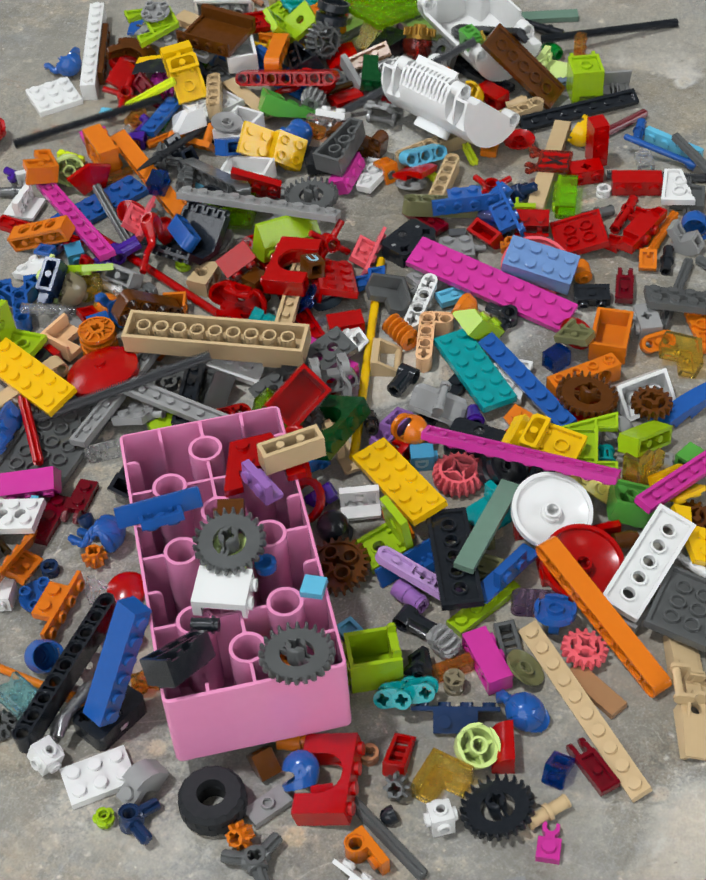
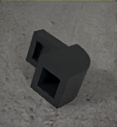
(184, 152)

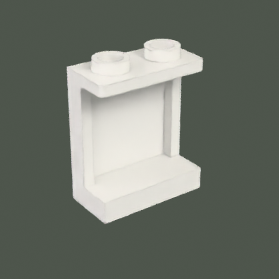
(223, 591)

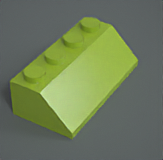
(269, 233)

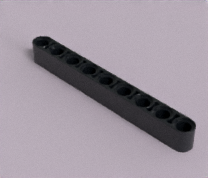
(64, 674)

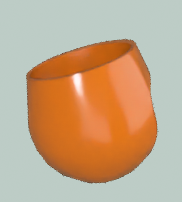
(412, 432)

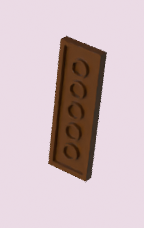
(523, 66)

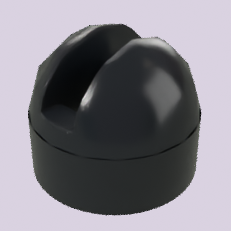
(388, 816)

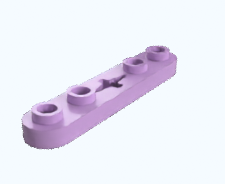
(408, 570)

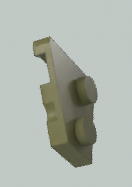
(575, 334)

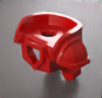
(226, 295)

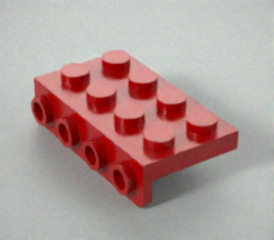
(338, 281)

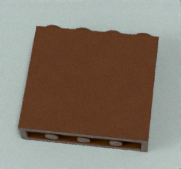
(218, 30)

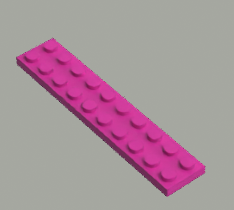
(491, 284)

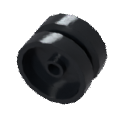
(333, 12)
(496, 469)

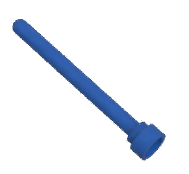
(687, 161)

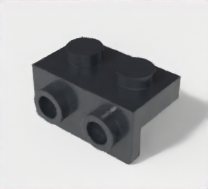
(592, 295)

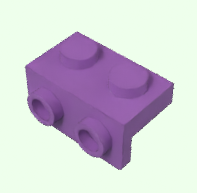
(260, 483)

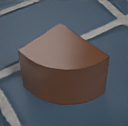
(264, 763)

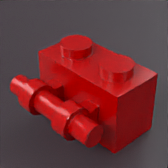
(534, 220)

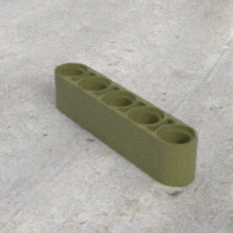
(421, 206)

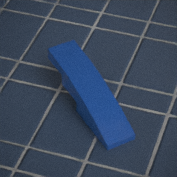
(686, 406)

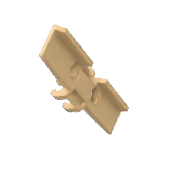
(689, 683)

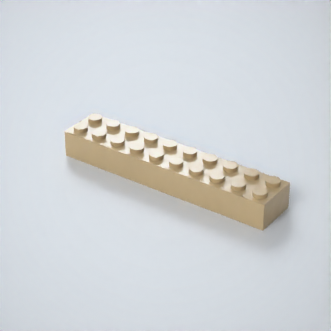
(222, 336)

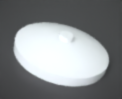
(547, 504)

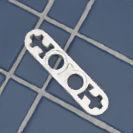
(421, 302)

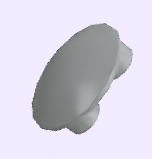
(155, 11)
(412, 184)

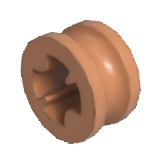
(367, 760)

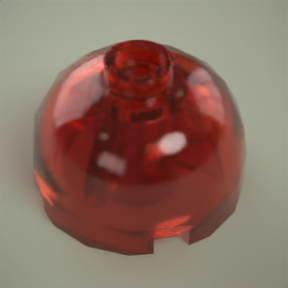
(414, 47)

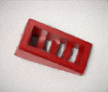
(402, 761)

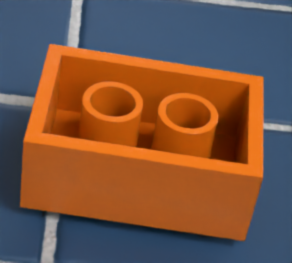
(101, 147)

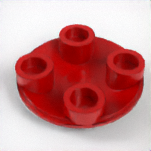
(126, 585)

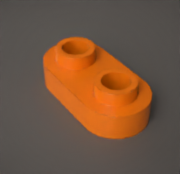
(654, 340)

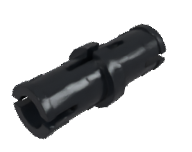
(667, 260)
(371, 423)

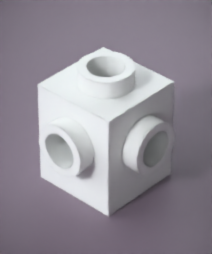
(357, 337)
(45, 756)
(440, 817)

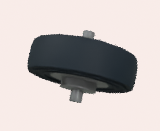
(327, 303)

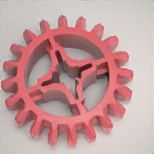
(457, 474)

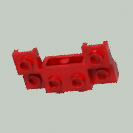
(639, 231)

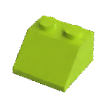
(478, 323)

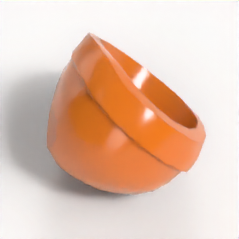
(465, 302)

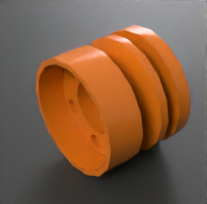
(96, 334)

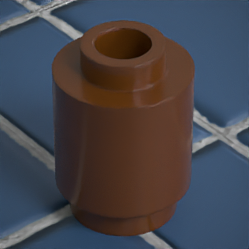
(625, 539)

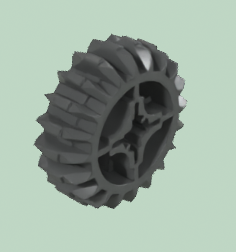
(323, 40)

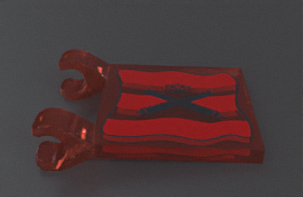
(549, 161)

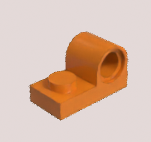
(368, 850)

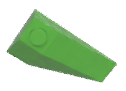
(275, 105)

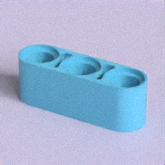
(416, 155)

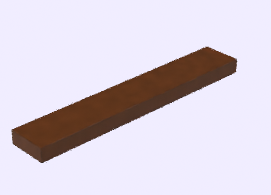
(103, 61)

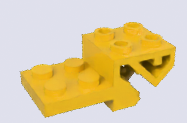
(183, 65)
(282, 146)
(544, 436)

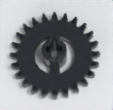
(494, 795)

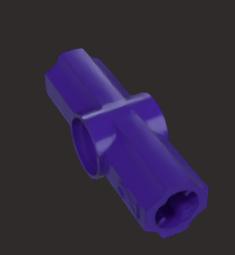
(122, 251)

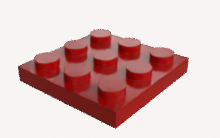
(581, 232)

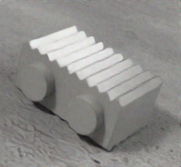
(123, 277)

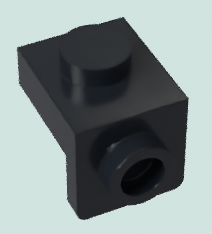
(419, 663)

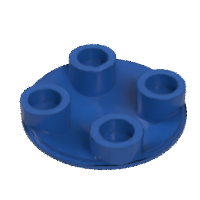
(32, 592)

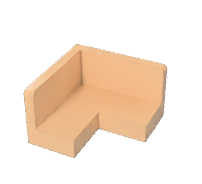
(61, 336)

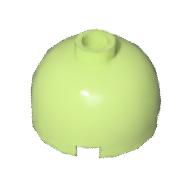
(68, 165)
(477, 745)

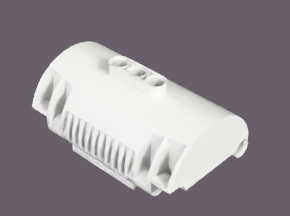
(447, 13)
(443, 103)

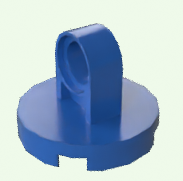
(555, 612)

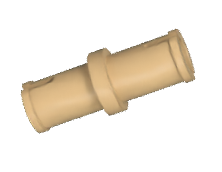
(549, 811)

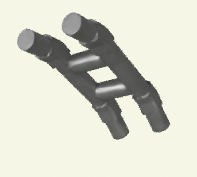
(62, 720)

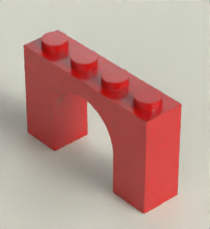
(288, 251)
(337, 804)

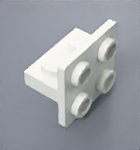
(25, 205)
(360, 502)

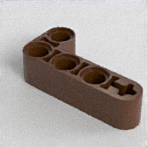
(371, 146)
(139, 300)

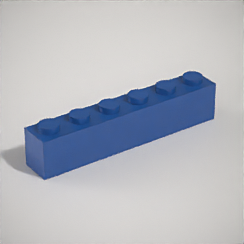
(117, 661)

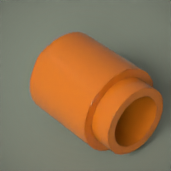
(583, 273)

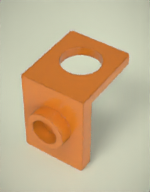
(387, 165)
(181, 298)

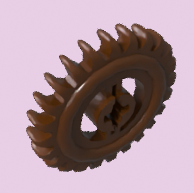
(590, 391)

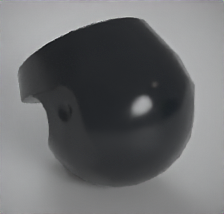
(333, 524)

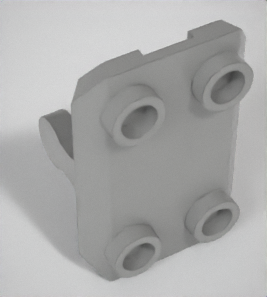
(390, 108)
(437, 402)

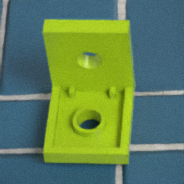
(291, 23)
(27, 340)
(393, 533)

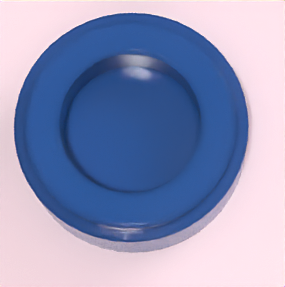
(266, 565)

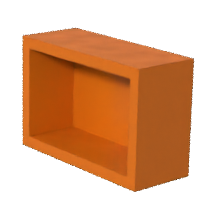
(612, 333)

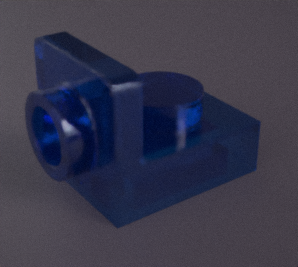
(557, 769)

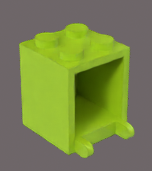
(584, 77)
(372, 657)

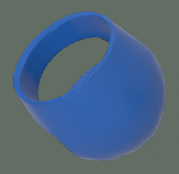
(694, 221)
(42, 655)
(305, 770)

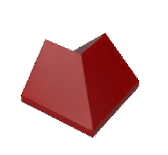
(88, 176)

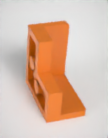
(42, 169)

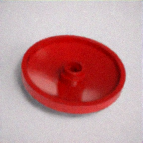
(102, 369)
(593, 550)

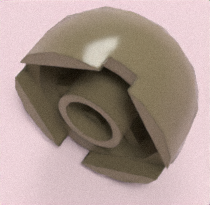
(73, 290)

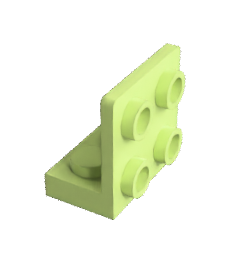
(555, 67)

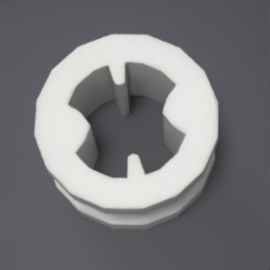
(603, 191)

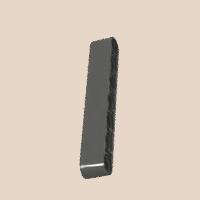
(209, 175)

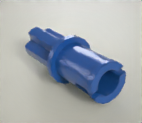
(639, 129)

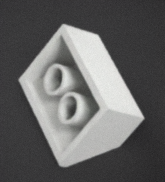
(626, 388)

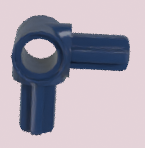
(523, 190)
(132, 819)

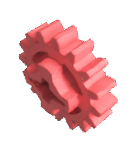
(584, 649)

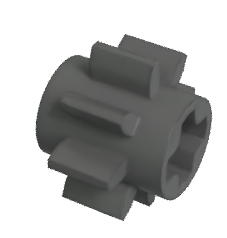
(393, 790)

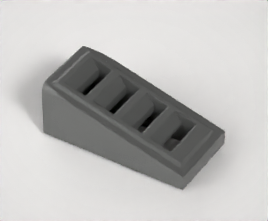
(508, 625)

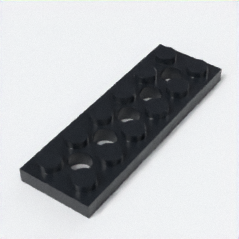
(443, 565)

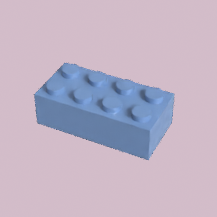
(540, 264)

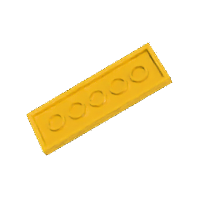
(33, 378)
(399, 481)

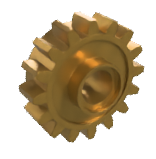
(419, 32)

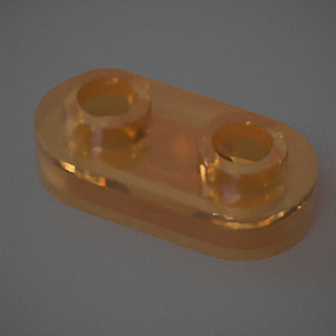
(133, 118)
(319, 131)

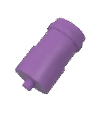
(407, 594)

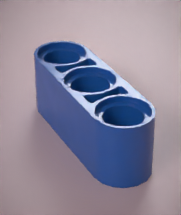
(184, 233)

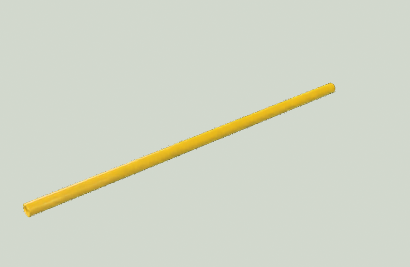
(365, 370)

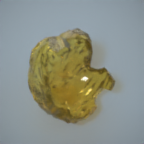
(94, 286)

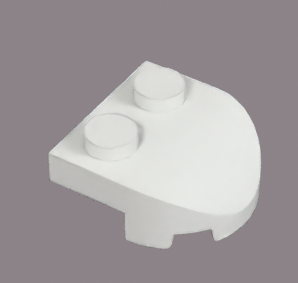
(339, 113)
(32, 266)

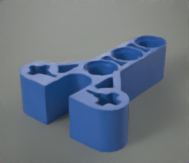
(15, 296)

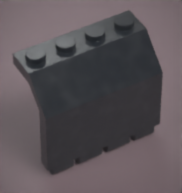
(210, 225)

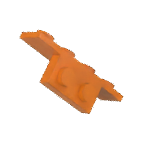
(21, 563)
(56, 604)

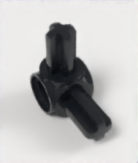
(507, 314)

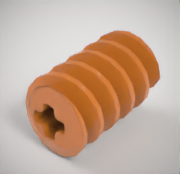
(400, 331)

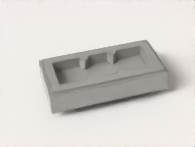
(268, 806)

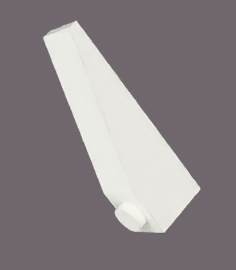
(189, 119)

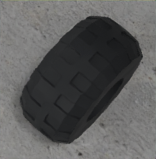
(206, 783)

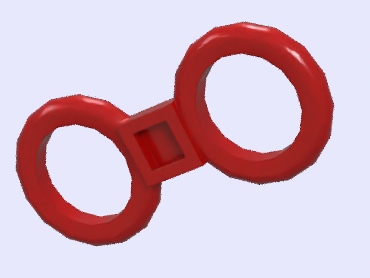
(309, 480)

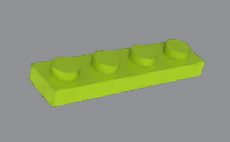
(469, 618)

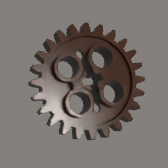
(341, 564)

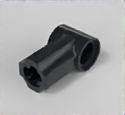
(404, 377)
(410, 619)

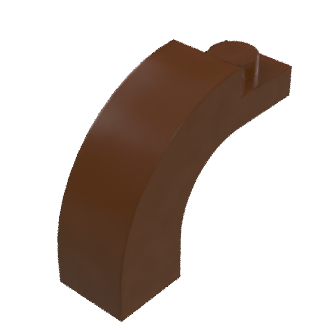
(128, 47)

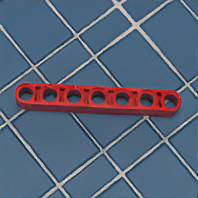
(294, 79)

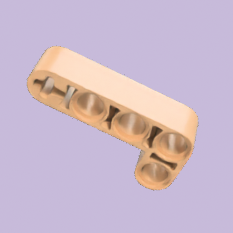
(431, 325)

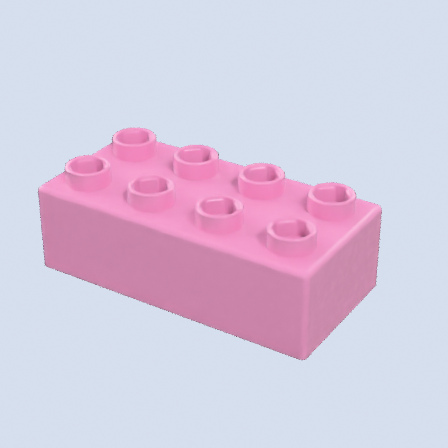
(231, 698)

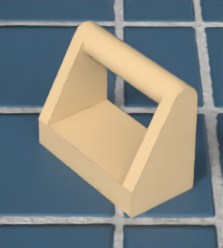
(380, 347)

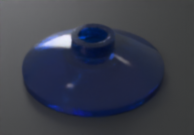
(308, 301)

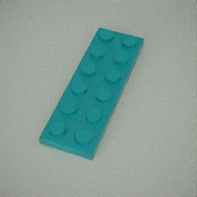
(475, 370)

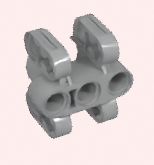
(339, 373)

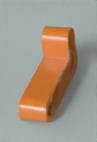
(276, 52)

